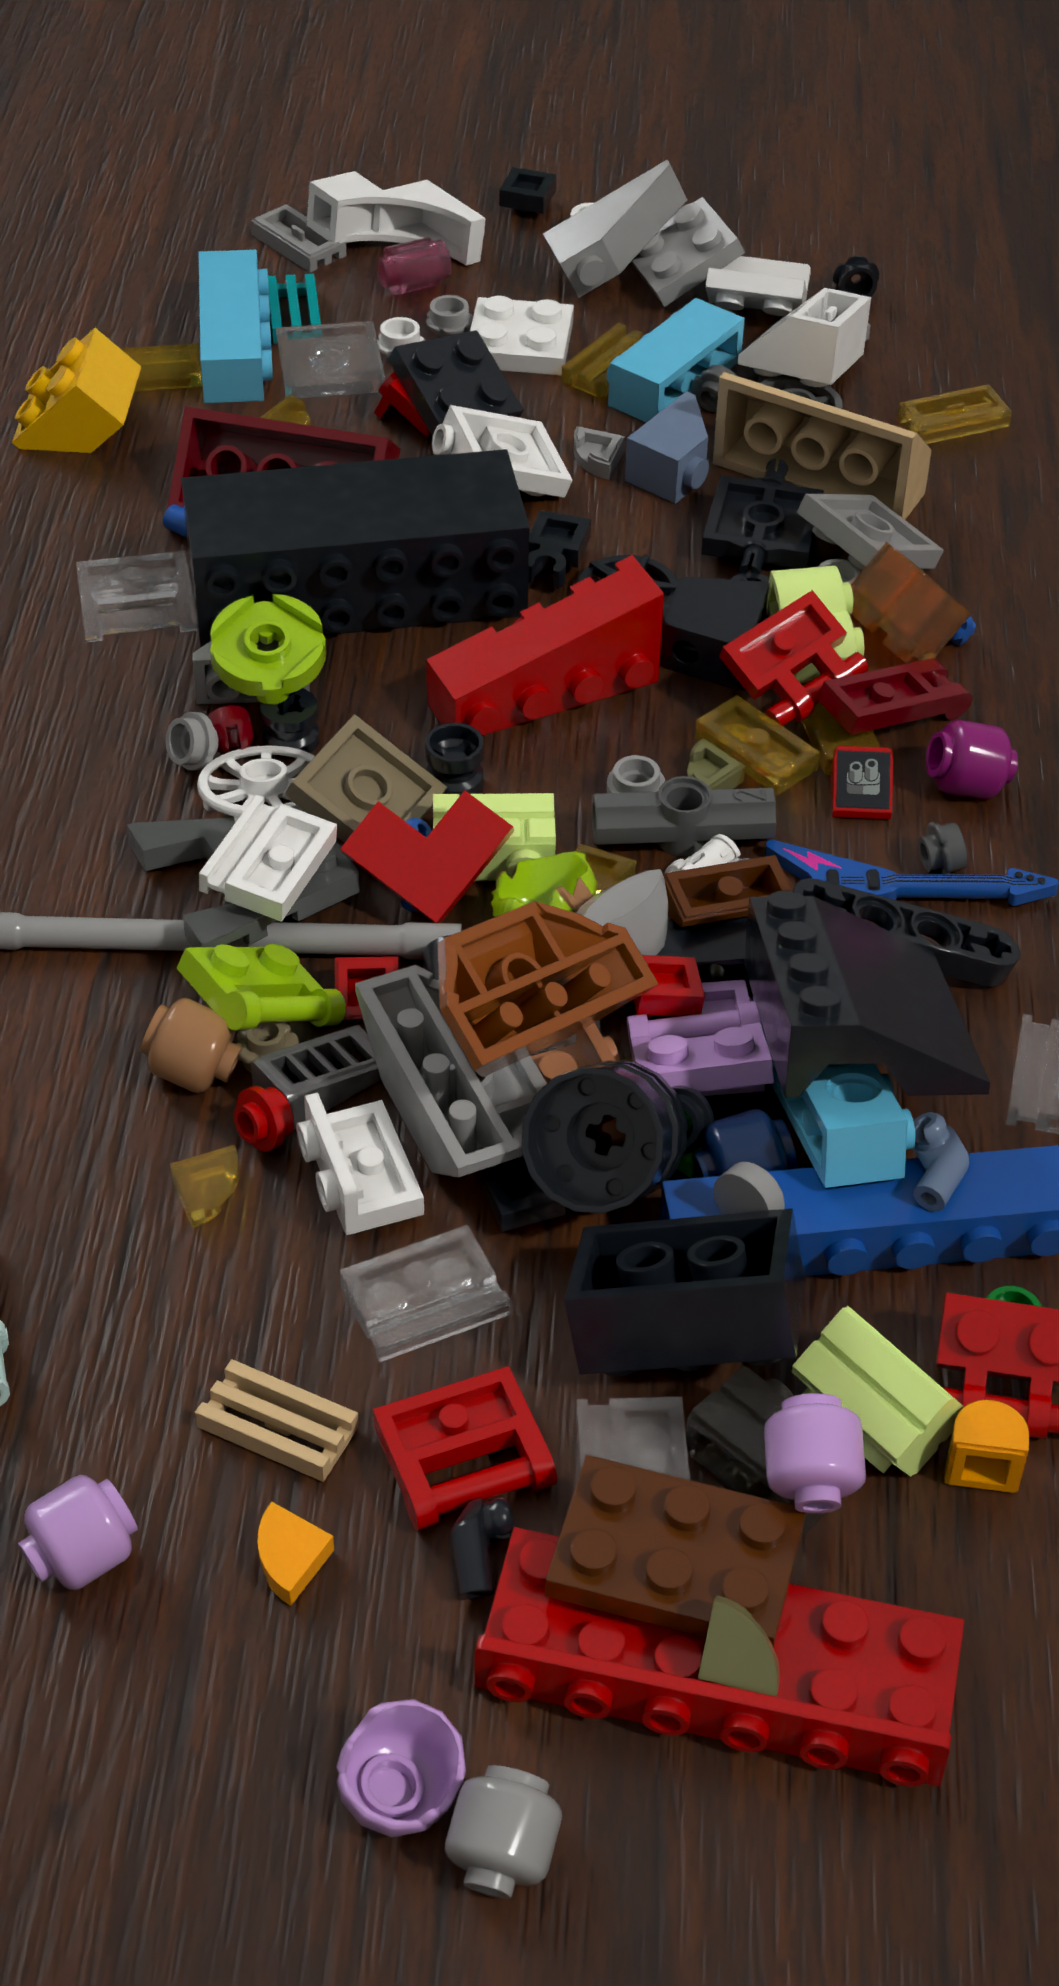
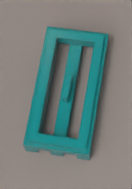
(292, 291)

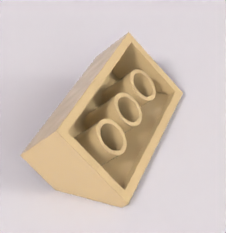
(819, 444)

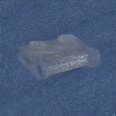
(134, 583)

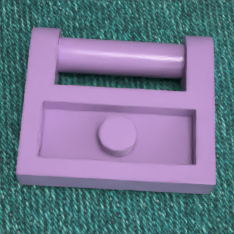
(704, 1048)

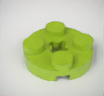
(274, 672)

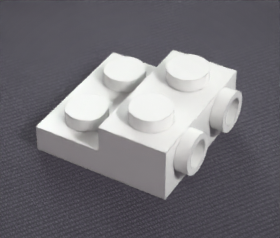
(530, 449)

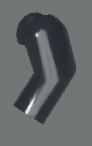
(470, 1543)

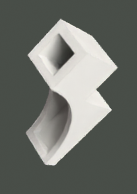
(357, 210)

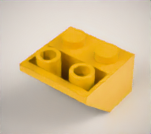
(78, 398)

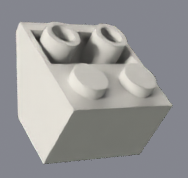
(813, 340)

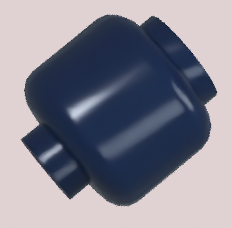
(745, 1138)

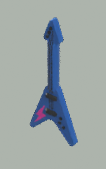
(1016, 886)

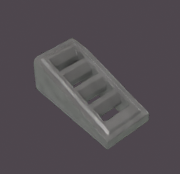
(300, 1061)

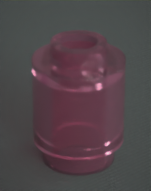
(414, 265)

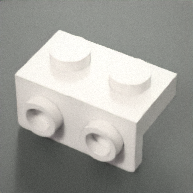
(759, 284)
(359, 1164)

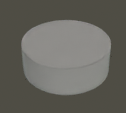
(747, 1189)

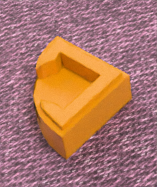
(290, 1551)

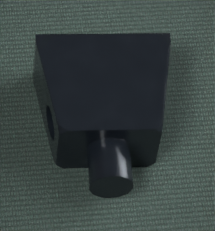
(704, 619)

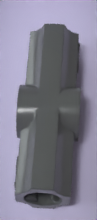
(683, 815)

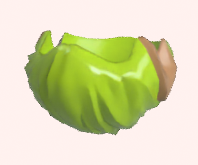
(553, 880)

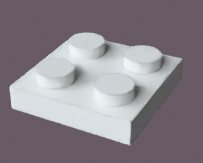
(525, 333)

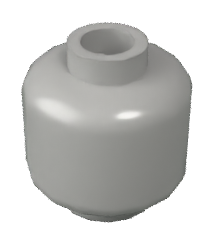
(503, 1831)

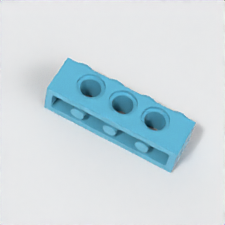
(850, 1124)

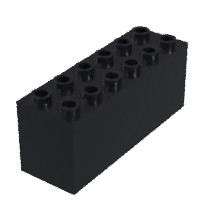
(363, 541)

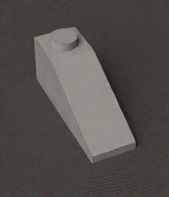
(615, 229)

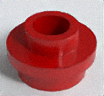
(263, 1117)

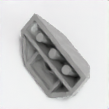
(449, 1108)

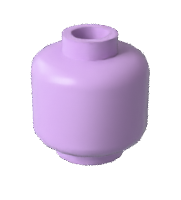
(814, 1452)
(77, 1532)

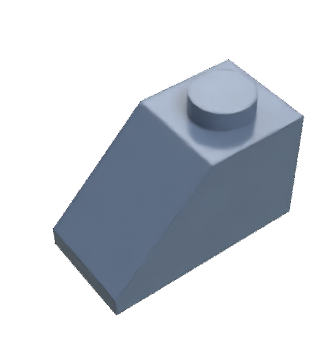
(669, 451)

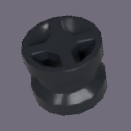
(291, 722)

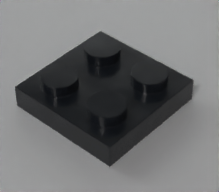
(455, 373)

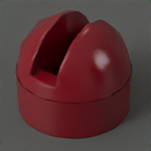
(232, 718)

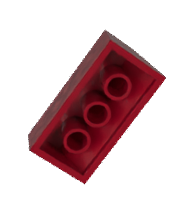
(238, 443)

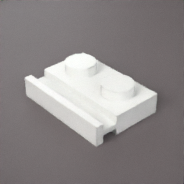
(268, 858)

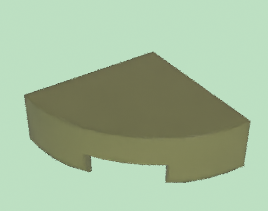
(714, 766)
(738, 1651)

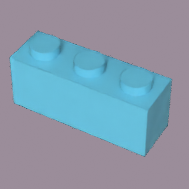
(671, 356)

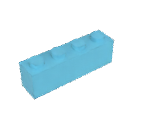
(234, 326)

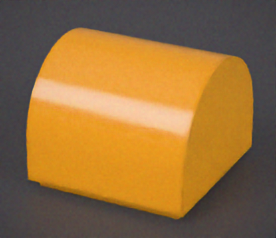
(987, 1447)

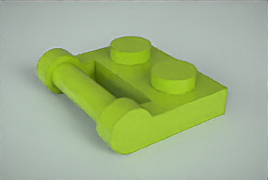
(259, 986)

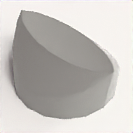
(637, 905)

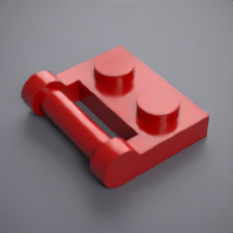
(455, 1427)

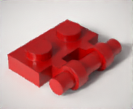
(783, 646)
(1003, 1342)

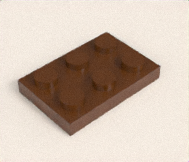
(671, 1544)

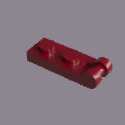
(894, 696)

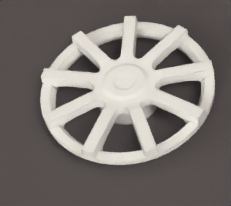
(257, 777)

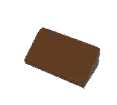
(721, 889)

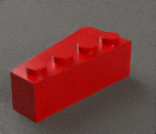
(554, 656)

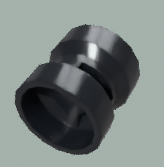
(455, 757)

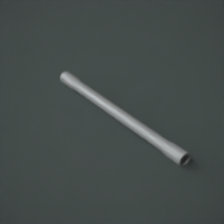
(169, 935)

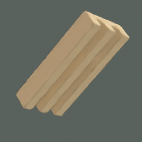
(283, 1410)

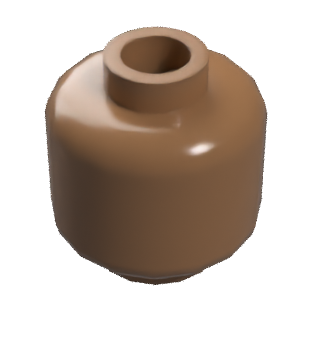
(190, 1046)

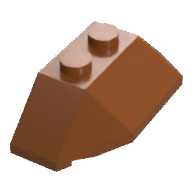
(534, 981)

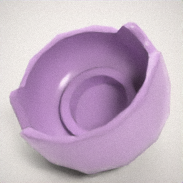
(401, 1768)

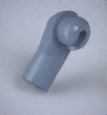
(942, 1158)

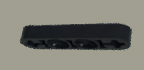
(967, 948)

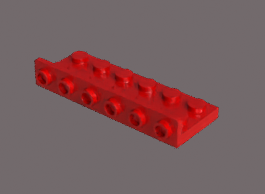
(855, 1691)

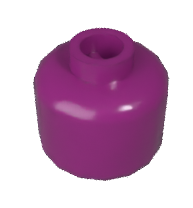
(971, 759)

